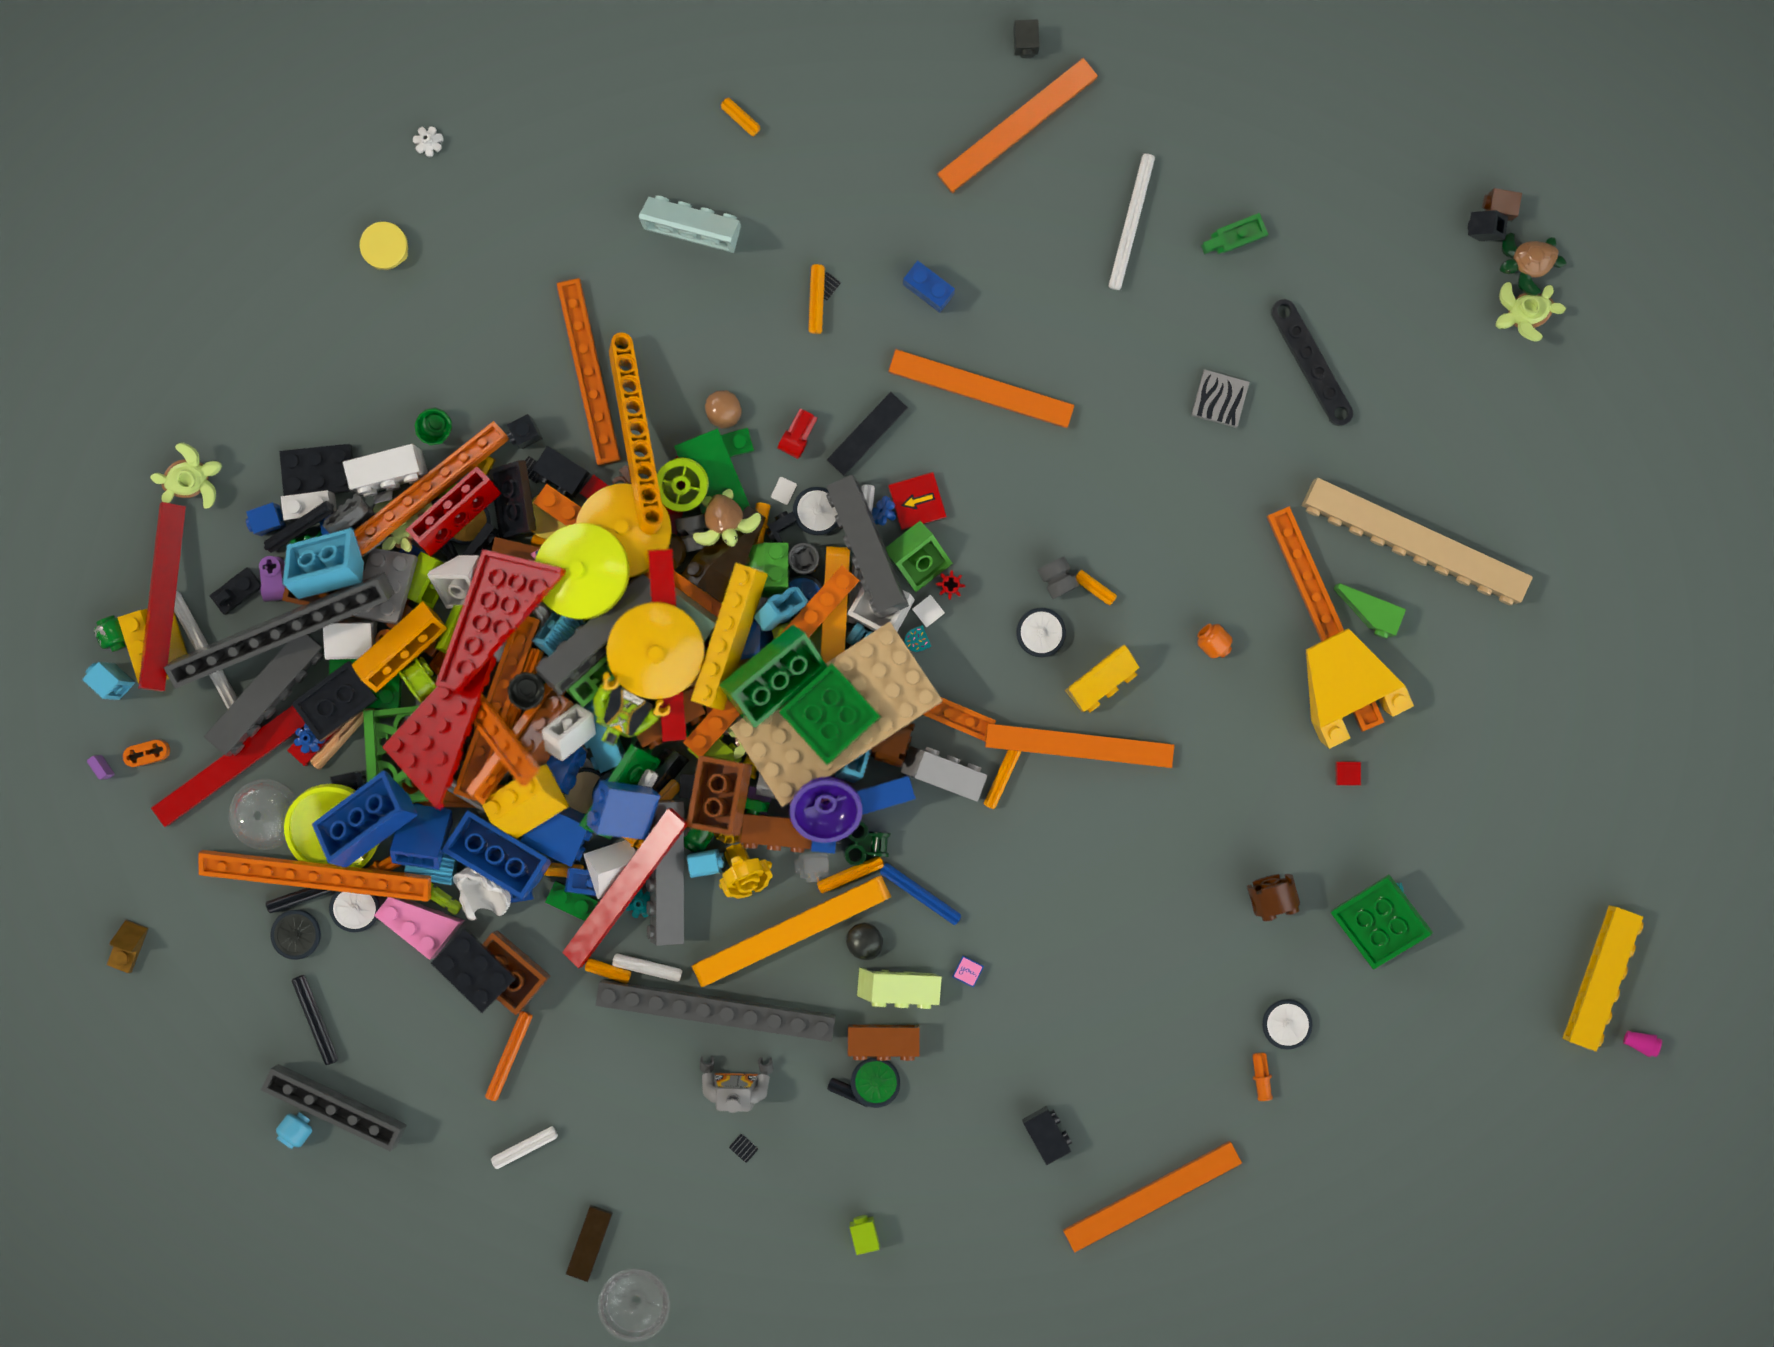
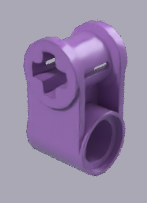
(272, 580)

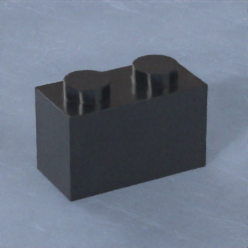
(560, 471)
(1046, 1134)

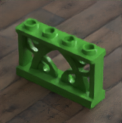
(374, 732)

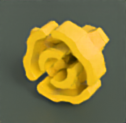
(744, 873)

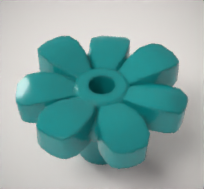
(637, 909)

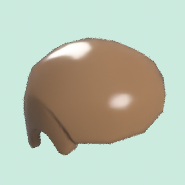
(723, 409)

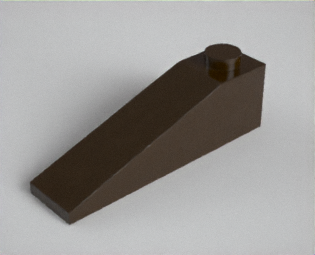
(714, 564)

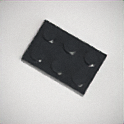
(315, 469)
(514, 505)
(334, 701)
(473, 970)

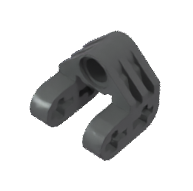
(353, 513)

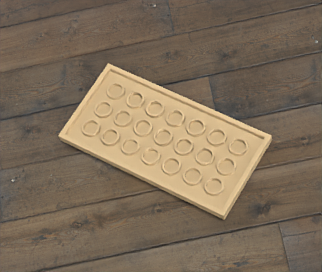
(887, 679)

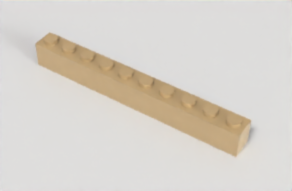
(1416, 541)

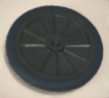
(295, 934)

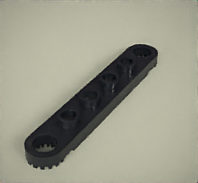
(1311, 362)

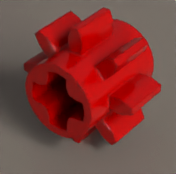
(955, 581)

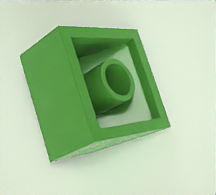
(918, 556)

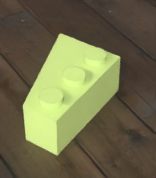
(899, 988)

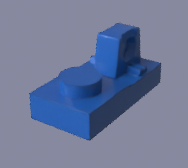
(579, 882)

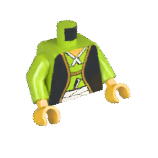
(623, 712)

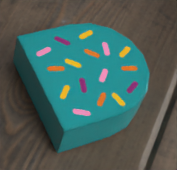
(917, 639)

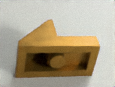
(126, 946)

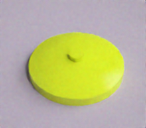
(594, 569)
(306, 810)

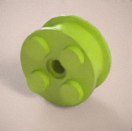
(694, 477)
(419, 678)

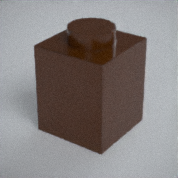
(1503, 201)

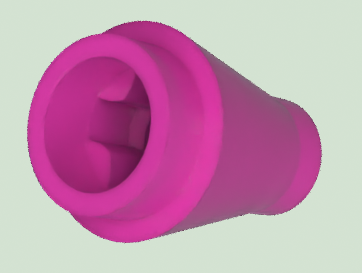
(1645, 1043)

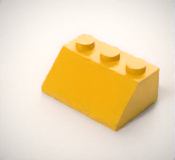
(133, 630)
(1103, 679)
(523, 808)

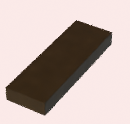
(589, 1243)

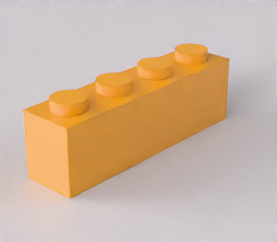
(399, 647)

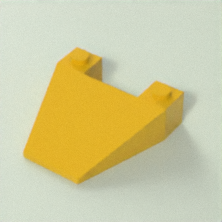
(1344, 679)

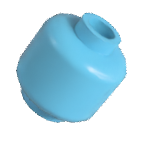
(294, 1130)

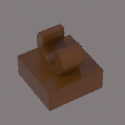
(624, 476)

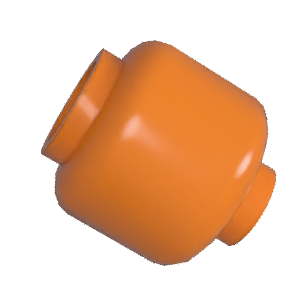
(1214, 640)

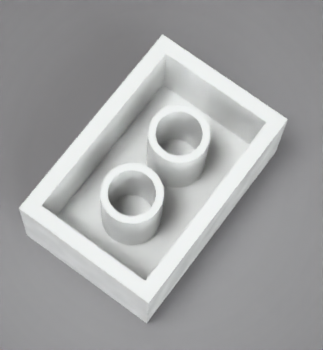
(385, 470)

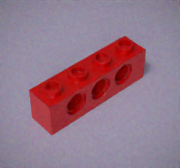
(453, 511)

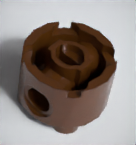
(894, 748)
(1274, 896)

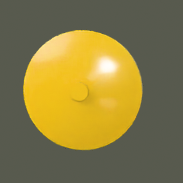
(616, 512)
(655, 650)

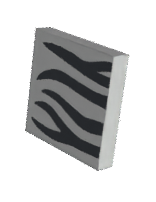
(1220, 398)

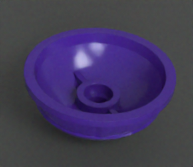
(827, 819)

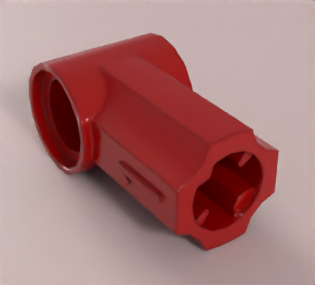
(795, 439)

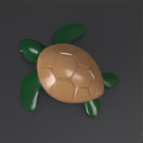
(1531, 260)

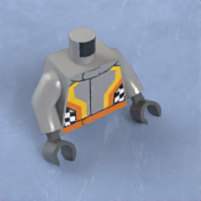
(735, 1090)

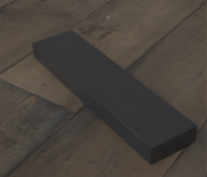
(867, 434)

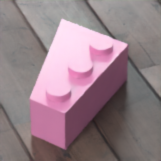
(419, 925)

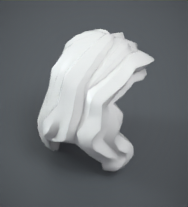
(480, 893)

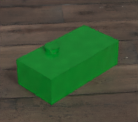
(773, 676)

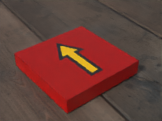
(917, 500)

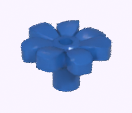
(883, 511)
(307, 740)

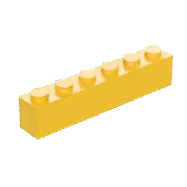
(729, 635)
(1603, 978)

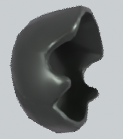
(525, 690)
(864, 941)

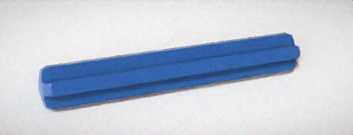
(920, 894)

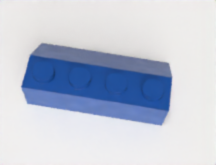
(363, 820)
(496, 855)

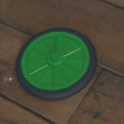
(875, 1082)

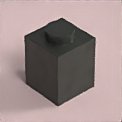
(1026, 38)

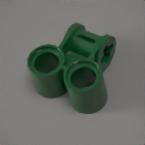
(868, 845)

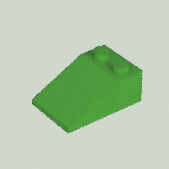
(773, 560)

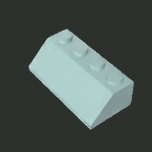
(690, 224)

